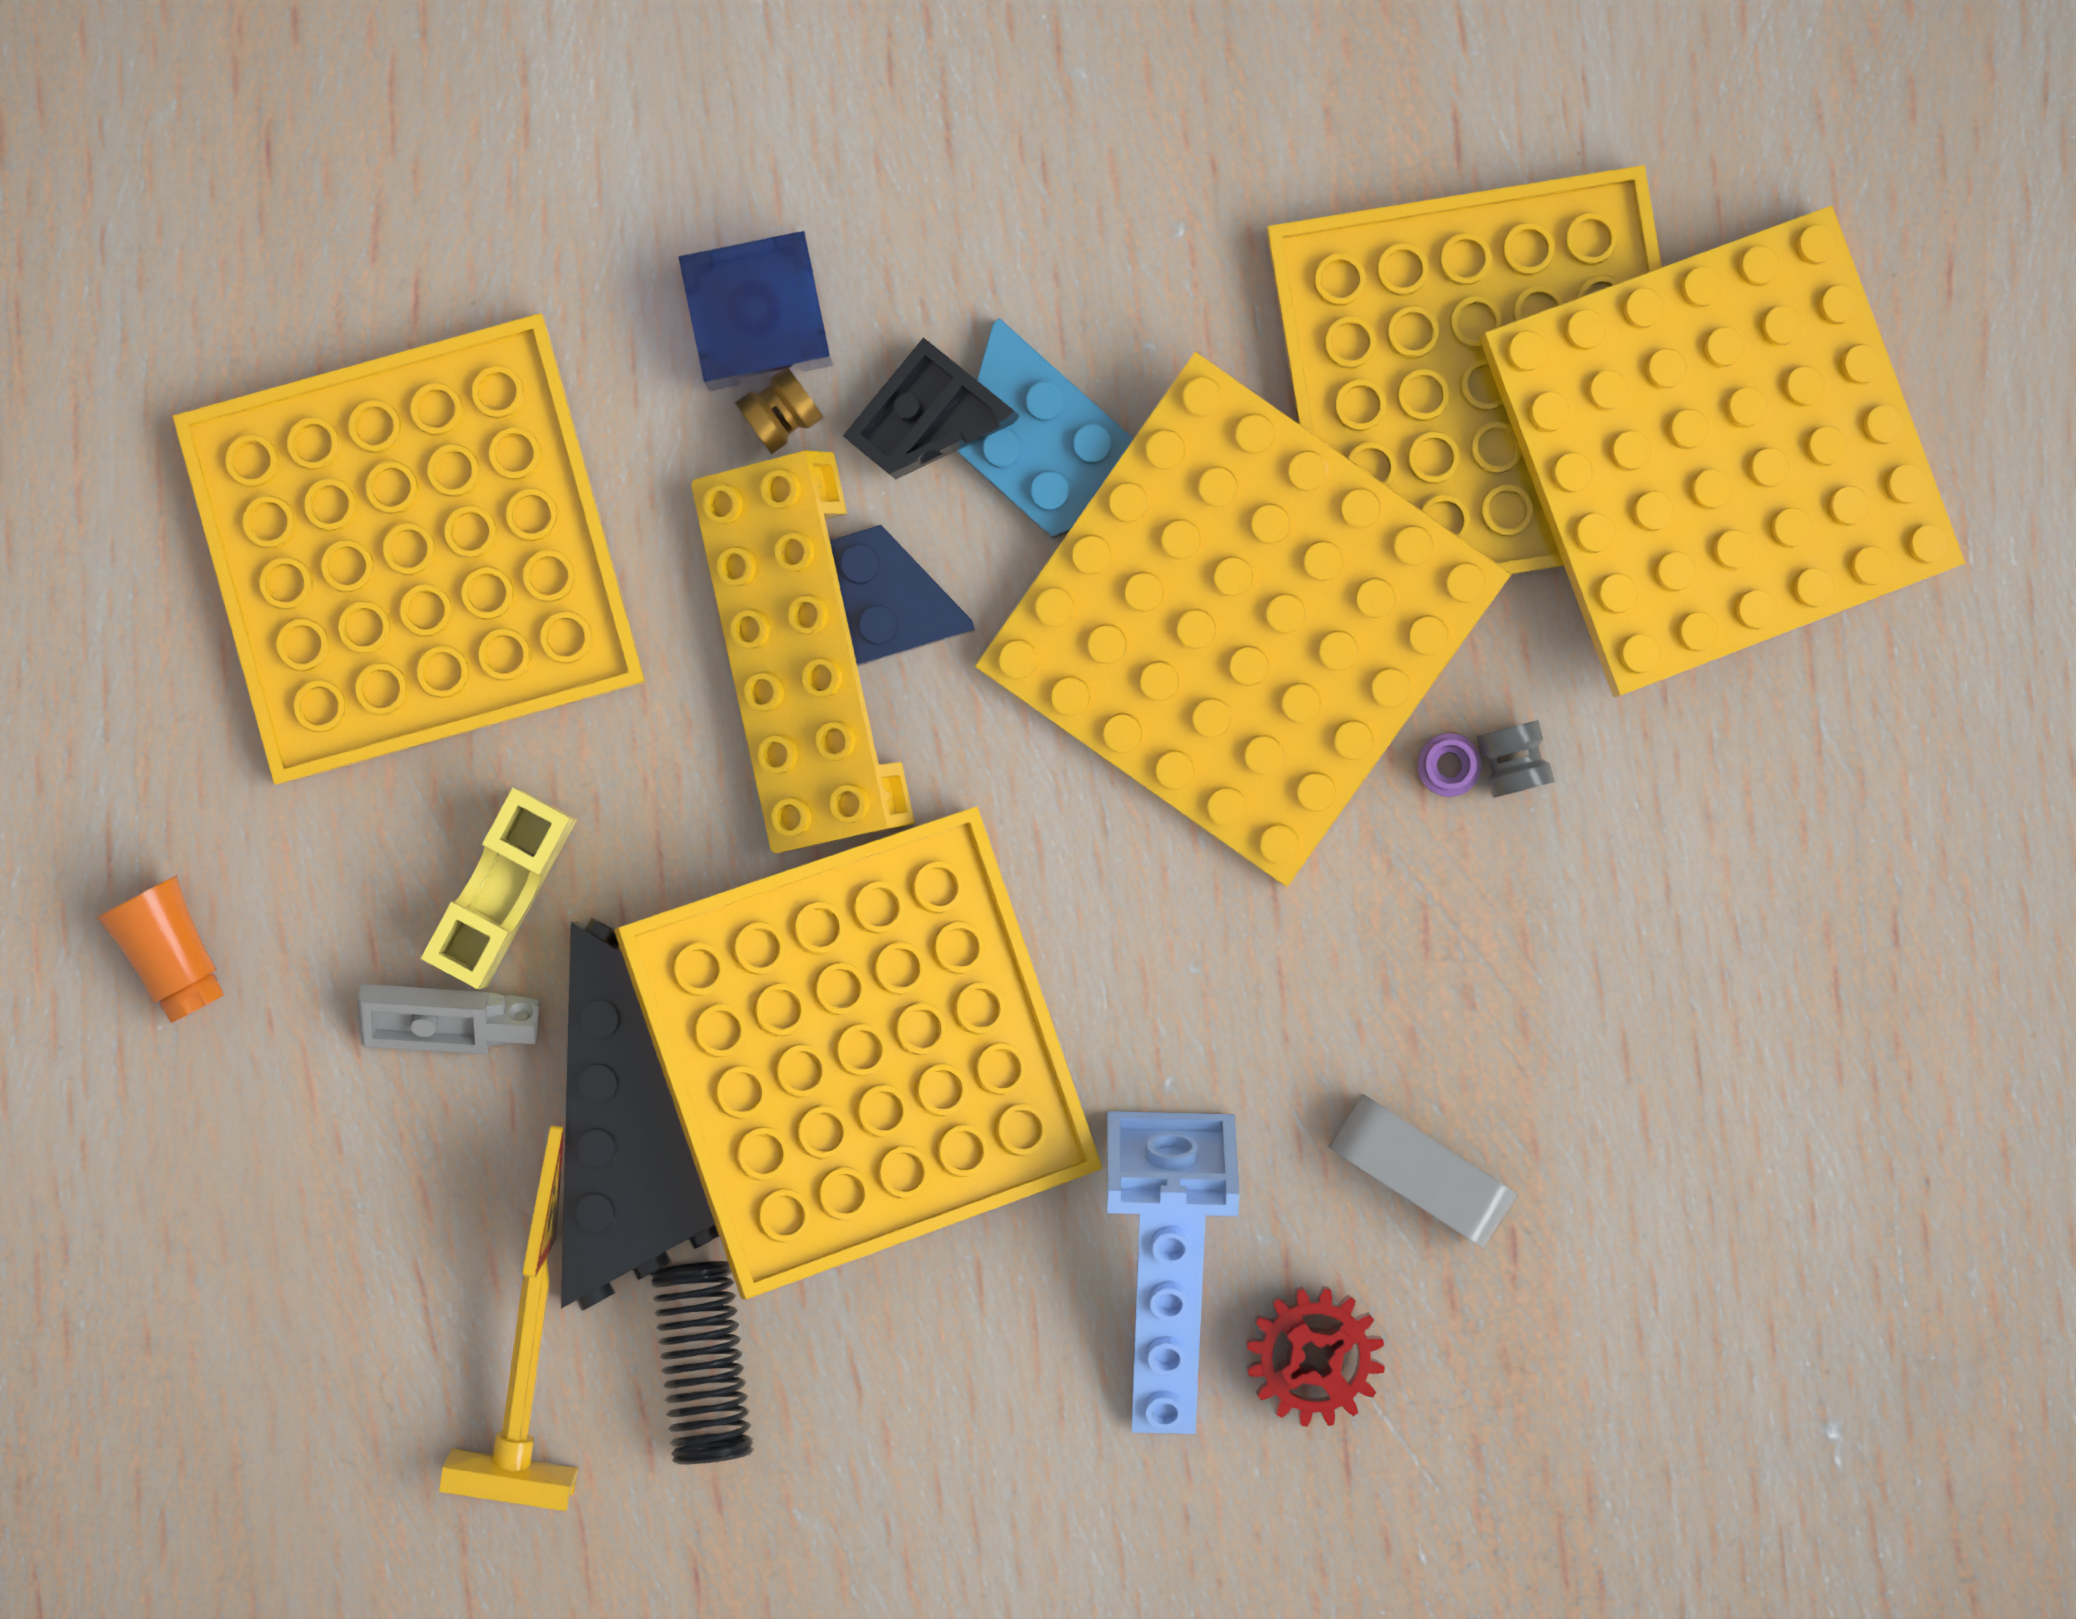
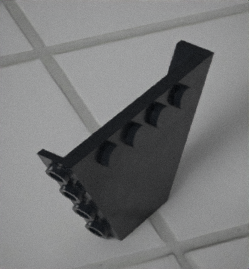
(626, 1155)

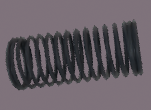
(706, 1447)

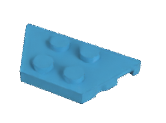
(1058, 445)

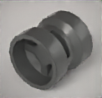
(1517, 773)

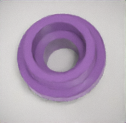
(1469, 764)

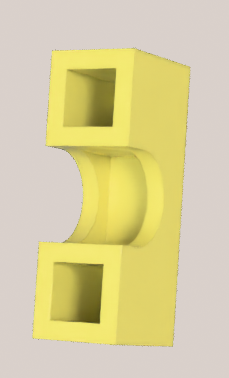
(501, 889)

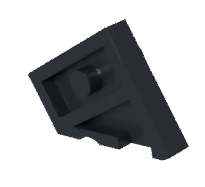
(926, 413)

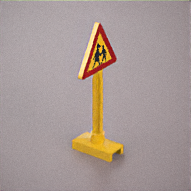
(509, 1471)

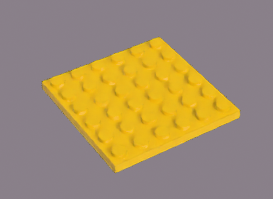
(1388, 325)
(1721, 450)
(409, 549)
(1242, 619)
(858, 1051)

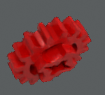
(1289, 1373)

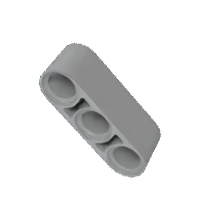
(1423, 1171)

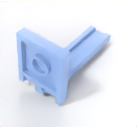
(1173, 1176)

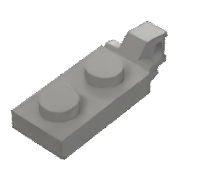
(444, 1019)

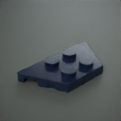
(891, 598)

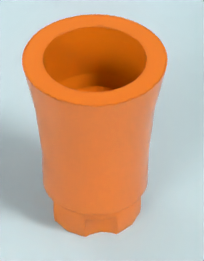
(165, 949)

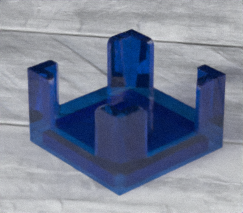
(755, 309)

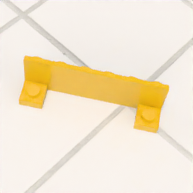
(795, 652)

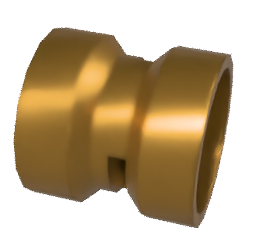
(791, 401)

